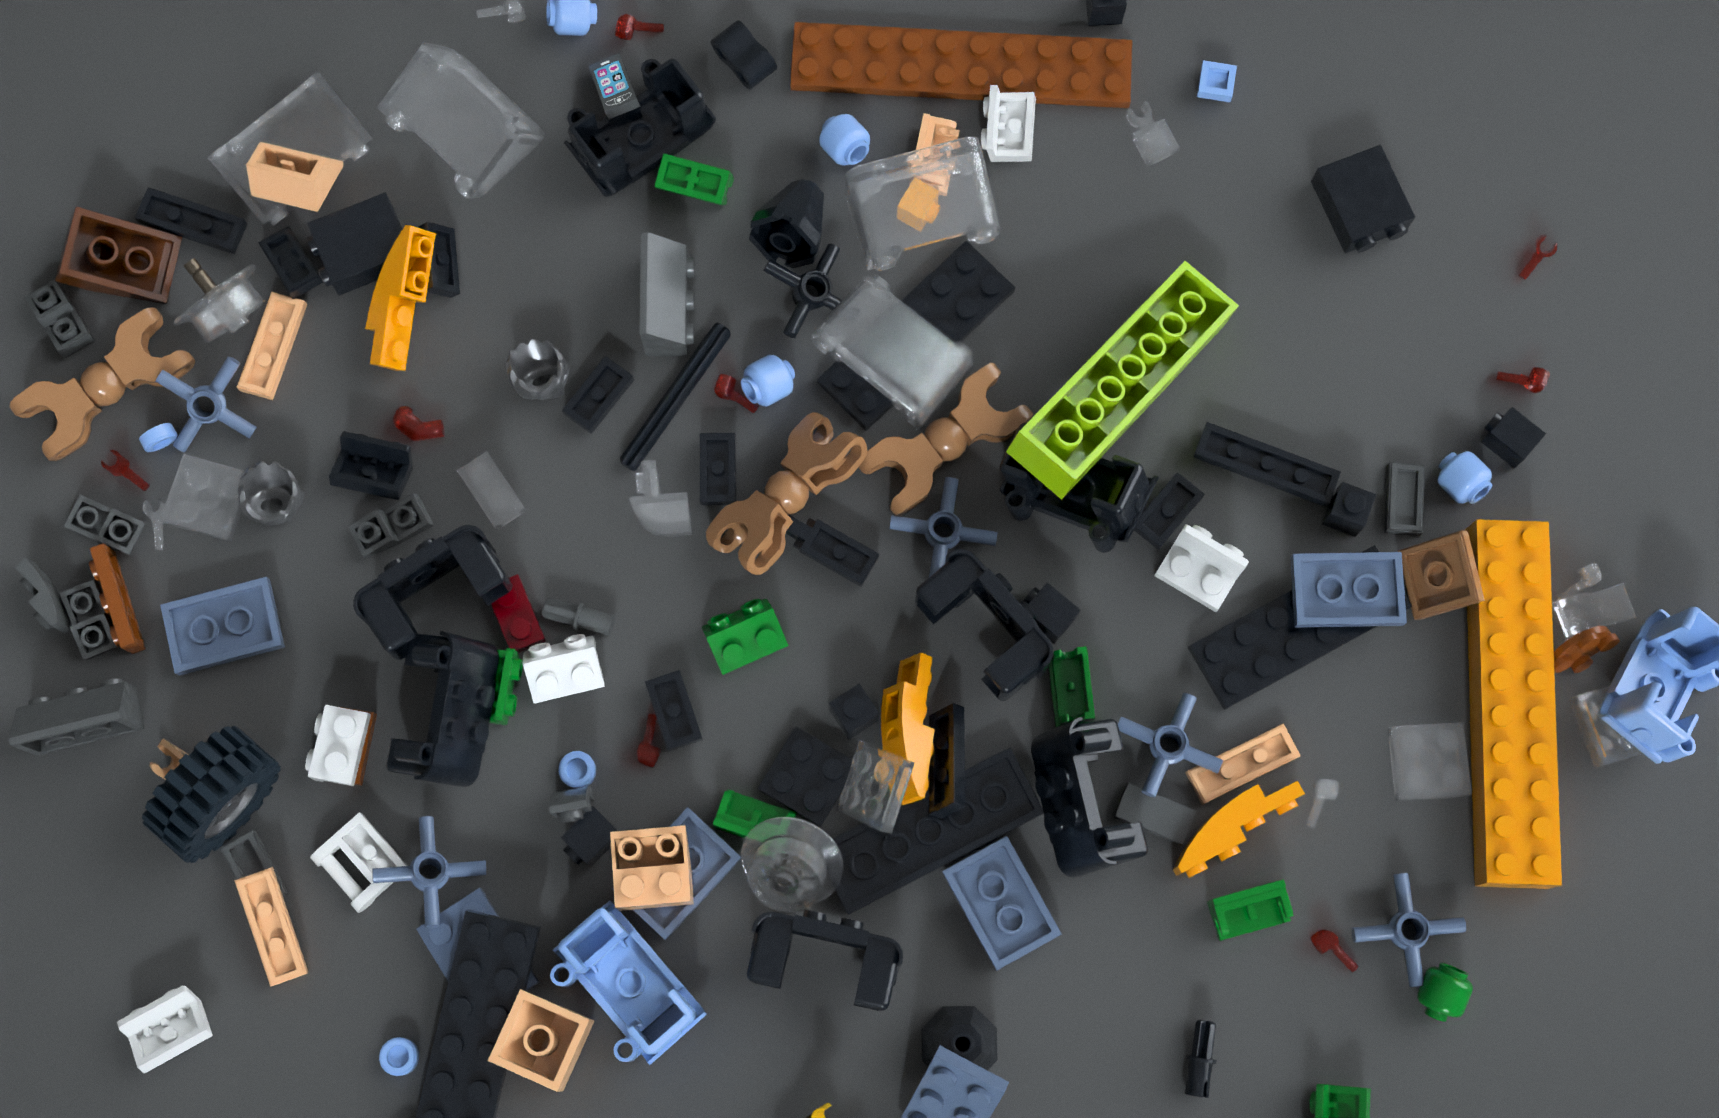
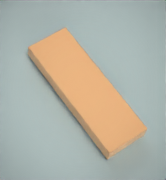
(272, 346)
(1244, 764)
(271, 926)

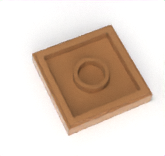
(1441, 575)

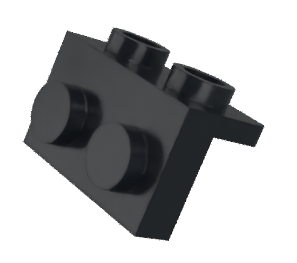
(372, 465)

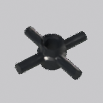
(802, 299)

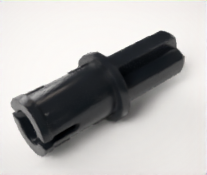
(1201, 1059)

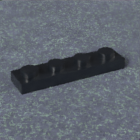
(1267, 464)

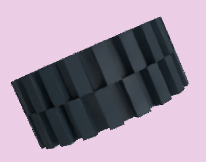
(211, 794)

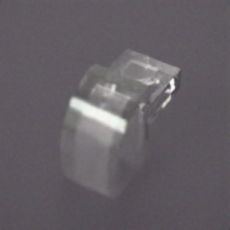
(660, 513)
(1588, 610)

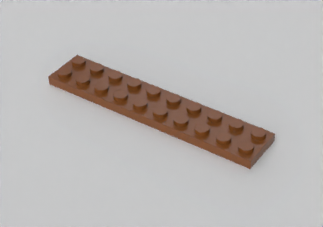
(960, 64)

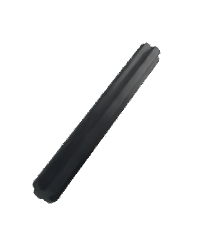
(675, 396)

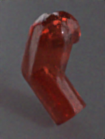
(414, 428)

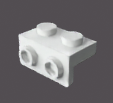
(1008, 125)
(562, 668)
(338, 745)
(165, 1028)

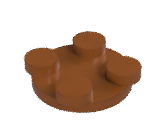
(1580, 648)

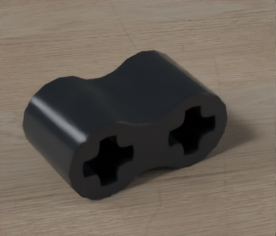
(743, 54)

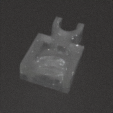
(1152, 138)

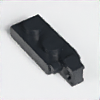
(833, 549)

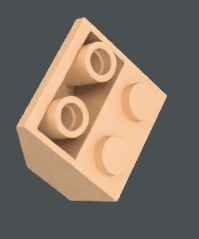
(291, 176)
(651, 868)

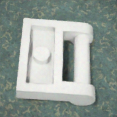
(366, 850)

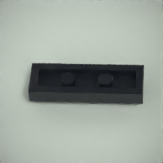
(191, 220)
(947, 762)

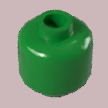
(1445, 992)

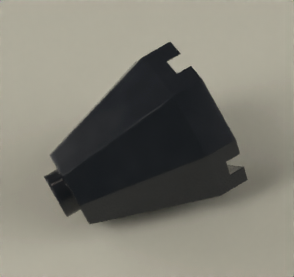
(790, 224)
(963, 1022)

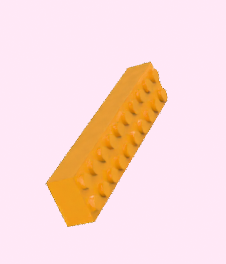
(1513, 708)

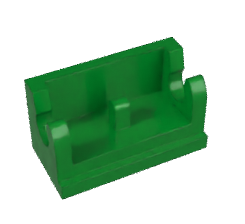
(694, 179)
(1071, 686)
(742, 813)
(1250, 910)

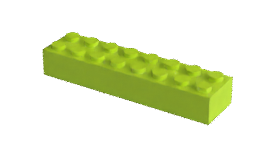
(1121, 380)

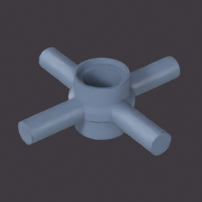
(197, 415)
(946, 516)
(1174, 731)
(429, 886)
(1423, 929)

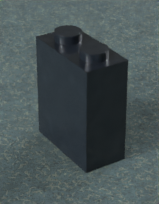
(1363, 199)
(354, 242)

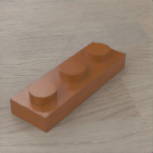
(116, 599)

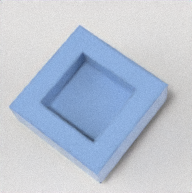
(1216, 81)

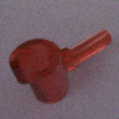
(627, 24)
(1537, 257)
(1534, 382)
(725, 390)
(121, 468)
(646, 752)
(1327, 940)

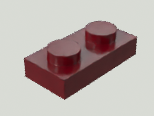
(518, 618)

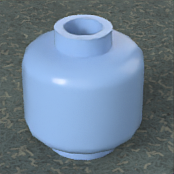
(571, 16)
(844, 139)
(768, 380)
(1464, 477)

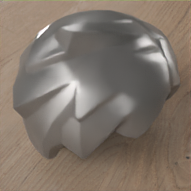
(537, 370)
(269, 494)

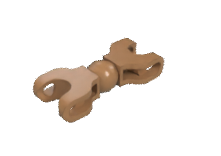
(100, 384)
(945, 439)
(764, 517)

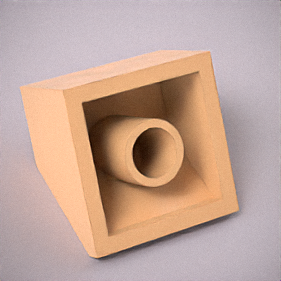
(541, 1041)

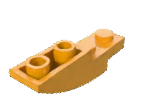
(398, 288)
(903, 718)
(1222, 831)

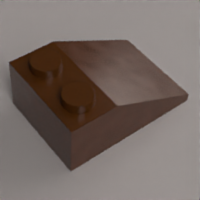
(117, 257)

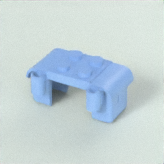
(1657, 680)
(627, 983)

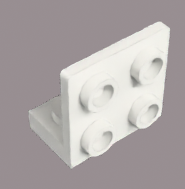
(1202, 566)

